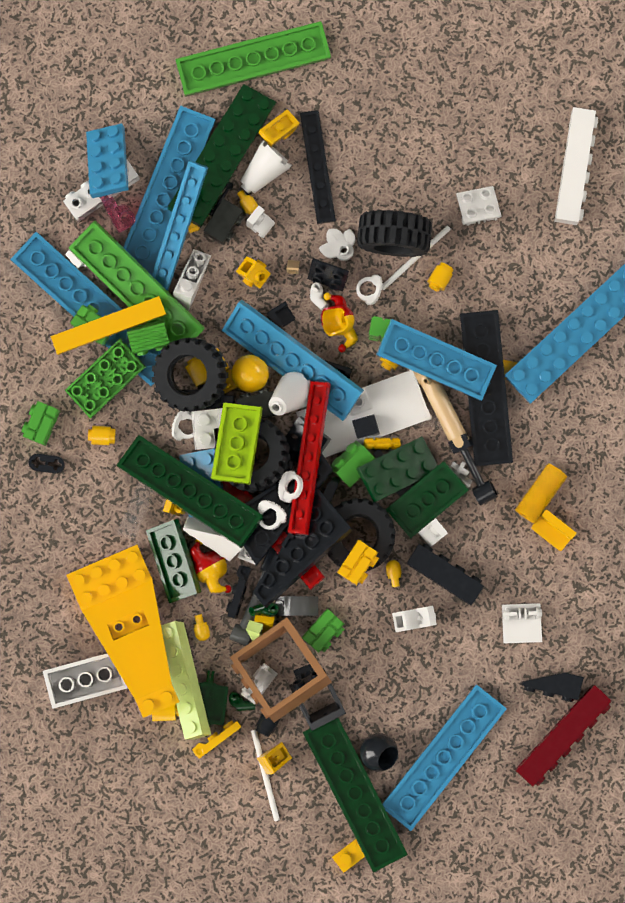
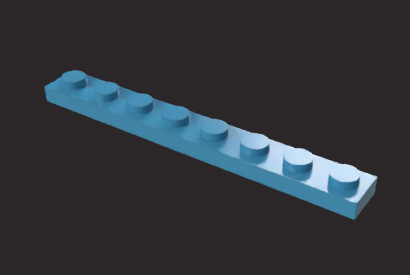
(179, 223)

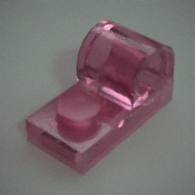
(116, 212)

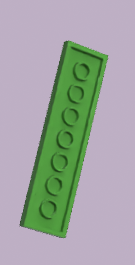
(253, 58)
(131, 280)

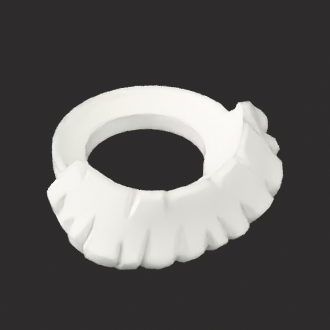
(371, 299)
(176, 432)
(284, 495)
(265, 505)

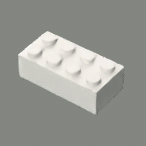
(82, 680)

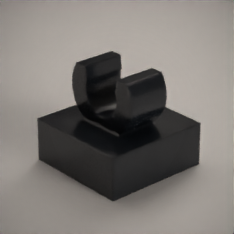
(303, 671)

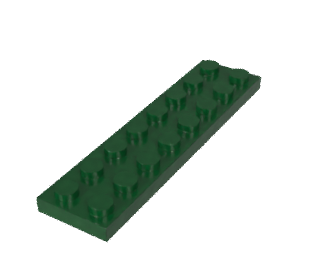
(228, 147)
(190, 491)
(355, 794)

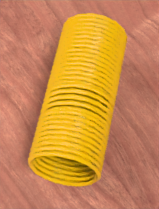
(539, 496)

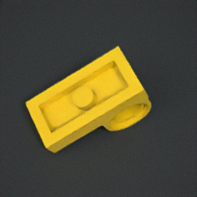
(279, 128)

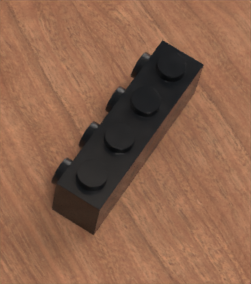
(444, 574)

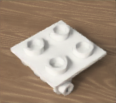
(478, 205)
(522, 623)

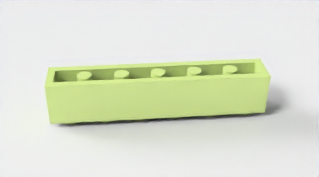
(185, 681)

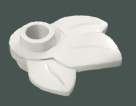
(337, 242)

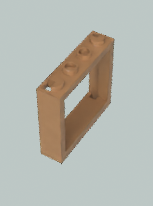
(298, 696)

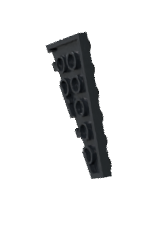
(262, 539)
(303, 551)

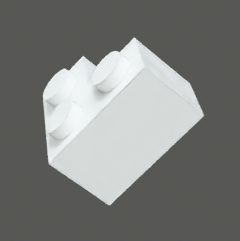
(203, 427)

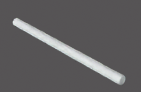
(443, 232)
(265, 777)

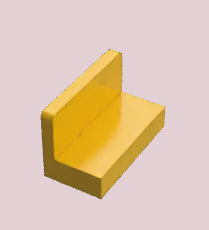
(553, 530)

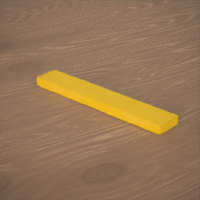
(108, 325)

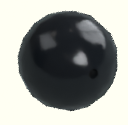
(379, 752)

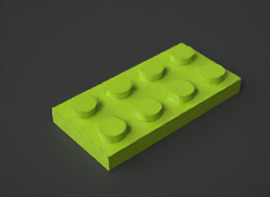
(236, 443)

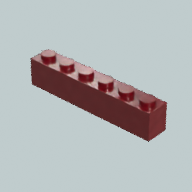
(563, 735)

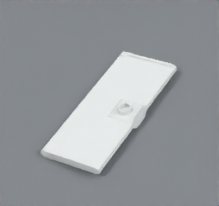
(393, 401)

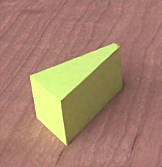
(254, 629)

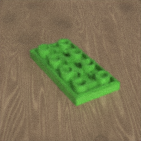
(105, 378)

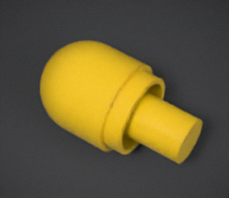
(247, 202)
(394, 572)
(201, 628)

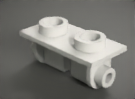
(263, 678)

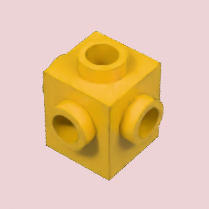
(253, 272)

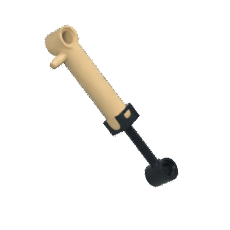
(457, 437)

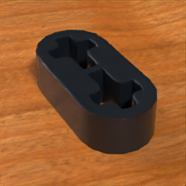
(48, 459)

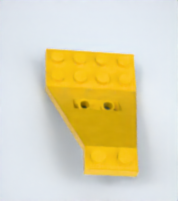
(113, 594)

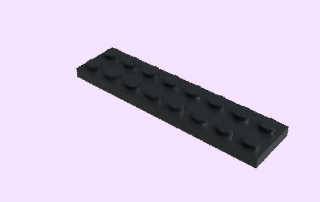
(490, 416)

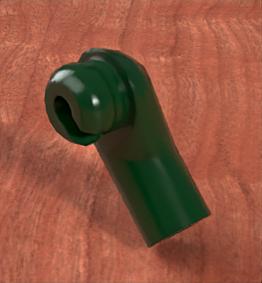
(271, 610)
(239, 703)

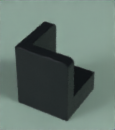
(281, 315)
(366, 426)

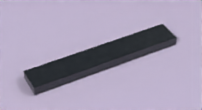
(317, 167)

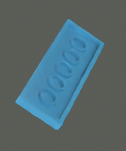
(436, 359)

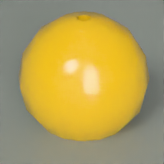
(250, 373)

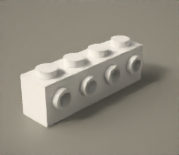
(82, 204)

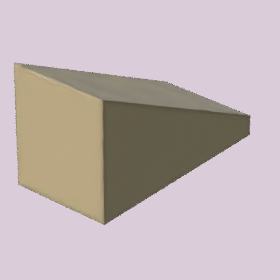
(293, 267)

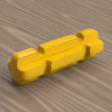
(381, 443)

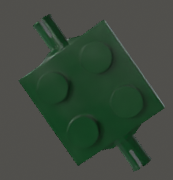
(214, 700)

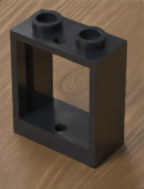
(323, 715)

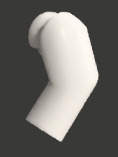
(316, 296)

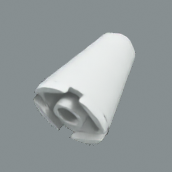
(264, 168)
(290, 394)

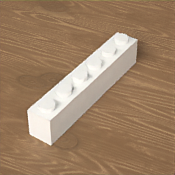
(575, 166)

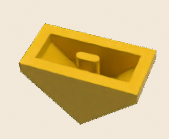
(274, 758)

